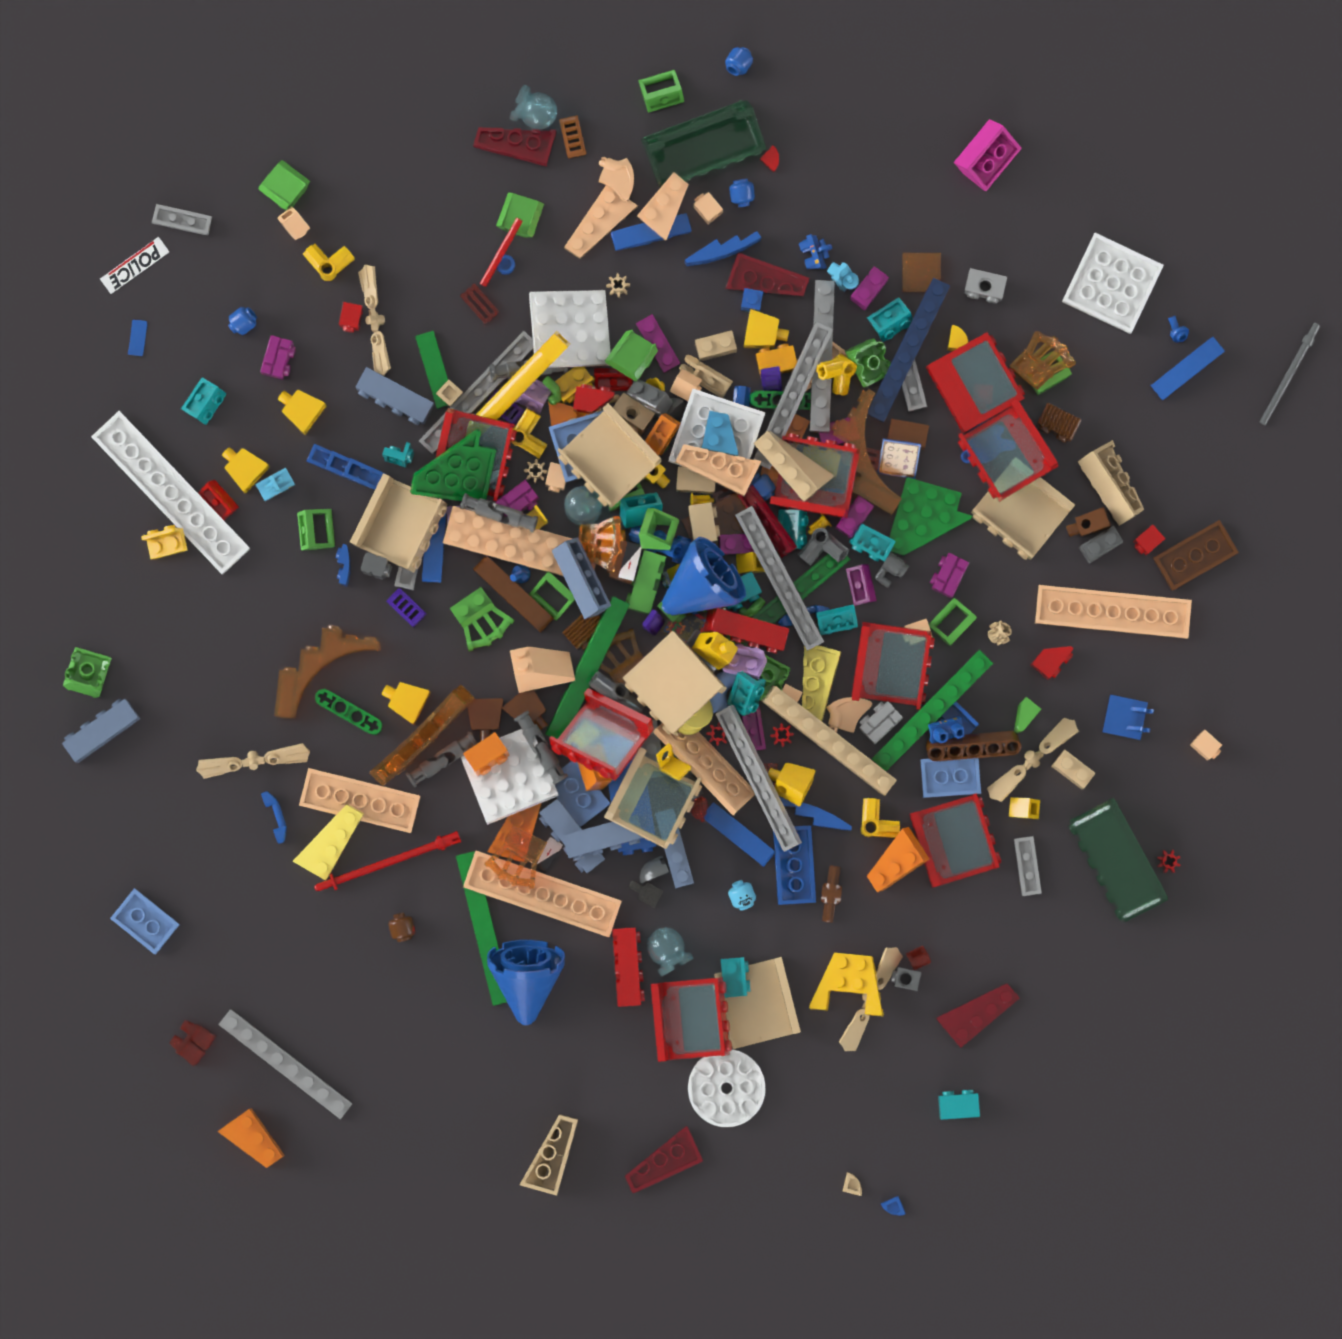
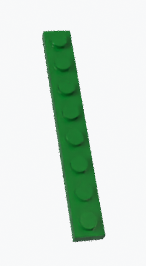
(933, 710)

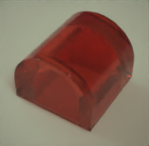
(918, 957)

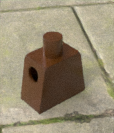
(1098, 520)
(527, 701)
(485, 715)

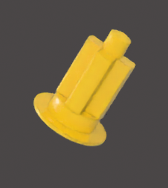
(700, 499)
(822, 522)

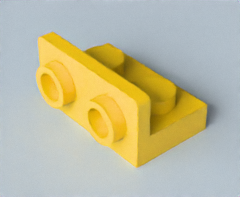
(570, 380)
(165, 542)

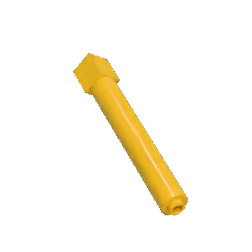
(525, 377)

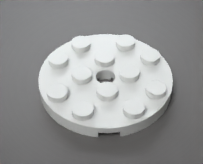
(729, 1108)

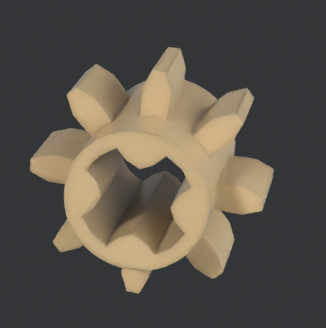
(618, 291)
(539, 474)
(999, 633)

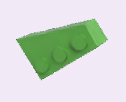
(646, 582)

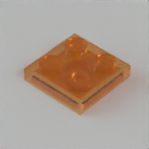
(919, 270)

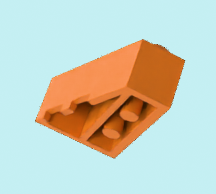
(898, 860)
(253, 1138)

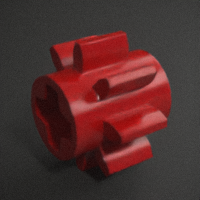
(781, 729)
(717, 740)
(1173, 864)

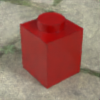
(351, 317)
(1148, 540)

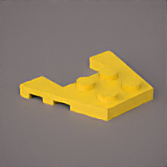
(850, 975)

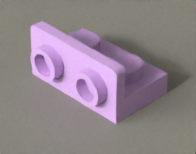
(535, 396)
(747, 660)

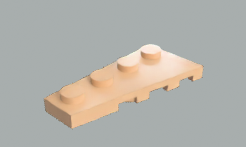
(599, 221)
(727, 470)

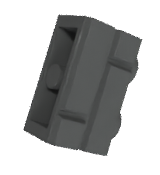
(650, 397)
(1101, 544)
(376, 566)

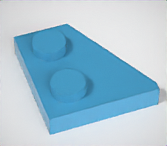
(719, 434)

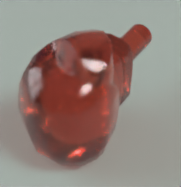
(699, 808)

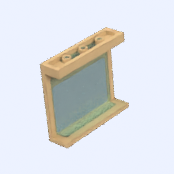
(652, 801)

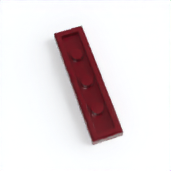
(777, 534)

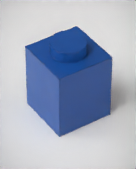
(751, 300)

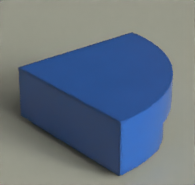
(893, 1206)

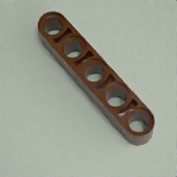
(513, 594)
(982, 749)

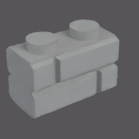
(880, 722)

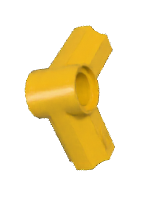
(320, 261)
(841, 369)
(526, 425)
(870, 814)

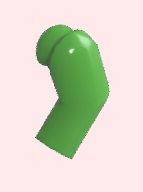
(555, 390)
(753, 609)

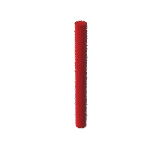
(501, 251)

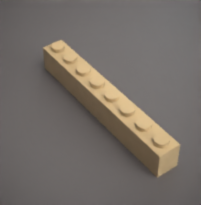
(828, 740)

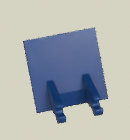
(1126, 717)

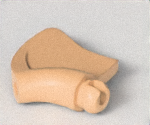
(618, 176)
(846, 713)

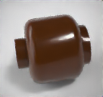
(401, 927)

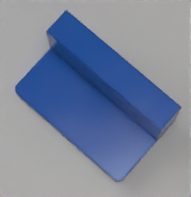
(968, 722)

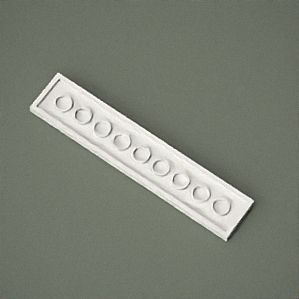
(170, 492)

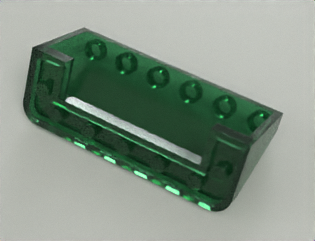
(704, 143)
(1118, 860)

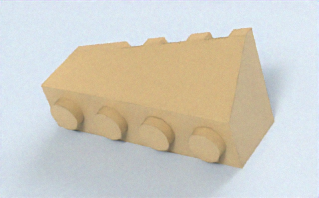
(796, 468)
(1111, 483)
(549, 1163)

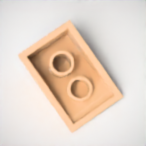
(541, 668)

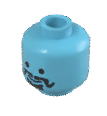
(742, 895)

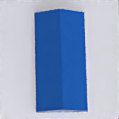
(795, 870)

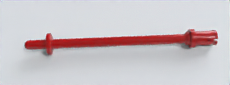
(439, 843)

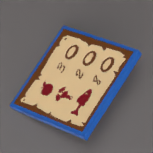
(899, 458)

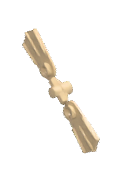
(369, 287)
(1059, 735)
(219, 766)
(854, 1031)

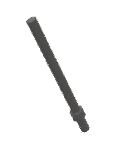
(1307, 342)

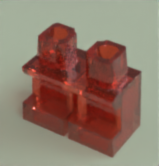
(187, 1048)

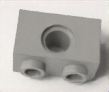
(995, 281)

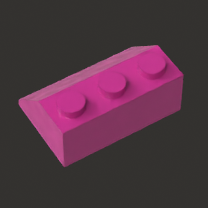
(987, 154)

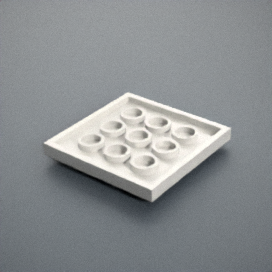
(1112, 283)
(579, 319)
(743, 419)
(513, 784)

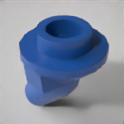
(1178, 333)
(520, 574)

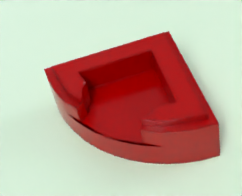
(771, 158)

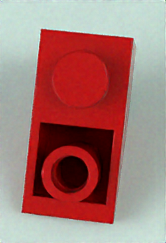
(590, 400)
(1050, 659)

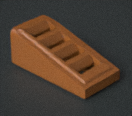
(570, 120)

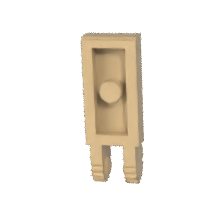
(710, 378)

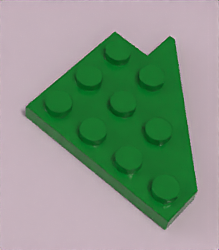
(457, 471)
(924, 515)

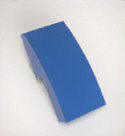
(343, 557)

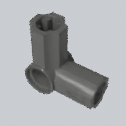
(831, 545)

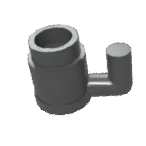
(893, 565)

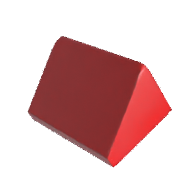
(611, 379)
(218, 499)

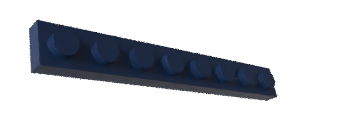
(908, 350)

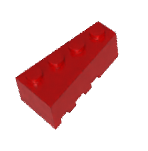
(746, 629)
(626, 967)

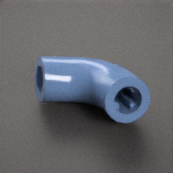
(720, 700)

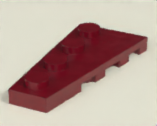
(525, 145)
(765, 277)
(974, 1016)
(669, 1159)

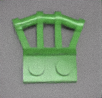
(472, 609)

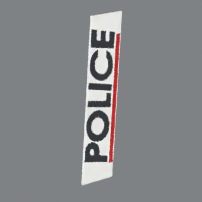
(134, 265)

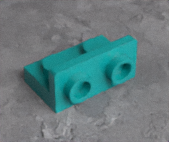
(891, 319)
(204, 401)
(395, 456)
(795, 525)
(872, 542)
(837, 620)
(746, 693)
(734, 976)

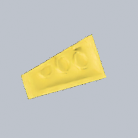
(819, 673)
(326, 848)

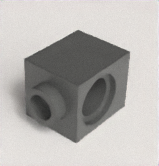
(914, 982)

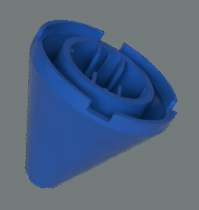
(703, 581)
(526, 975)

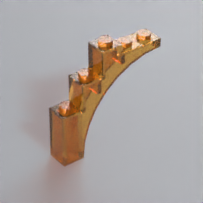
(853, 431)
(333, 646)
(423, 736)

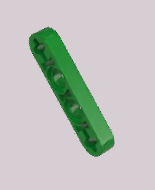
(763, 404)
(347, 714)

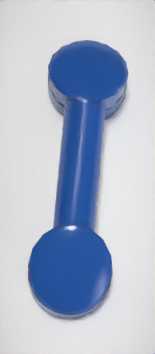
(786, 622)
(270, 800)

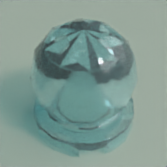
(535, 109)
(582, 506)
(667, 949)

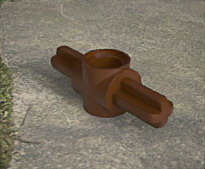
(831, 894)

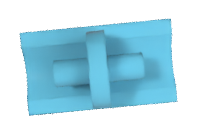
(843, 276)
(275, 484)

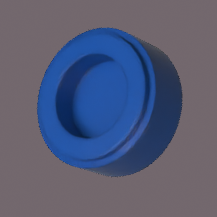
(506, 265)

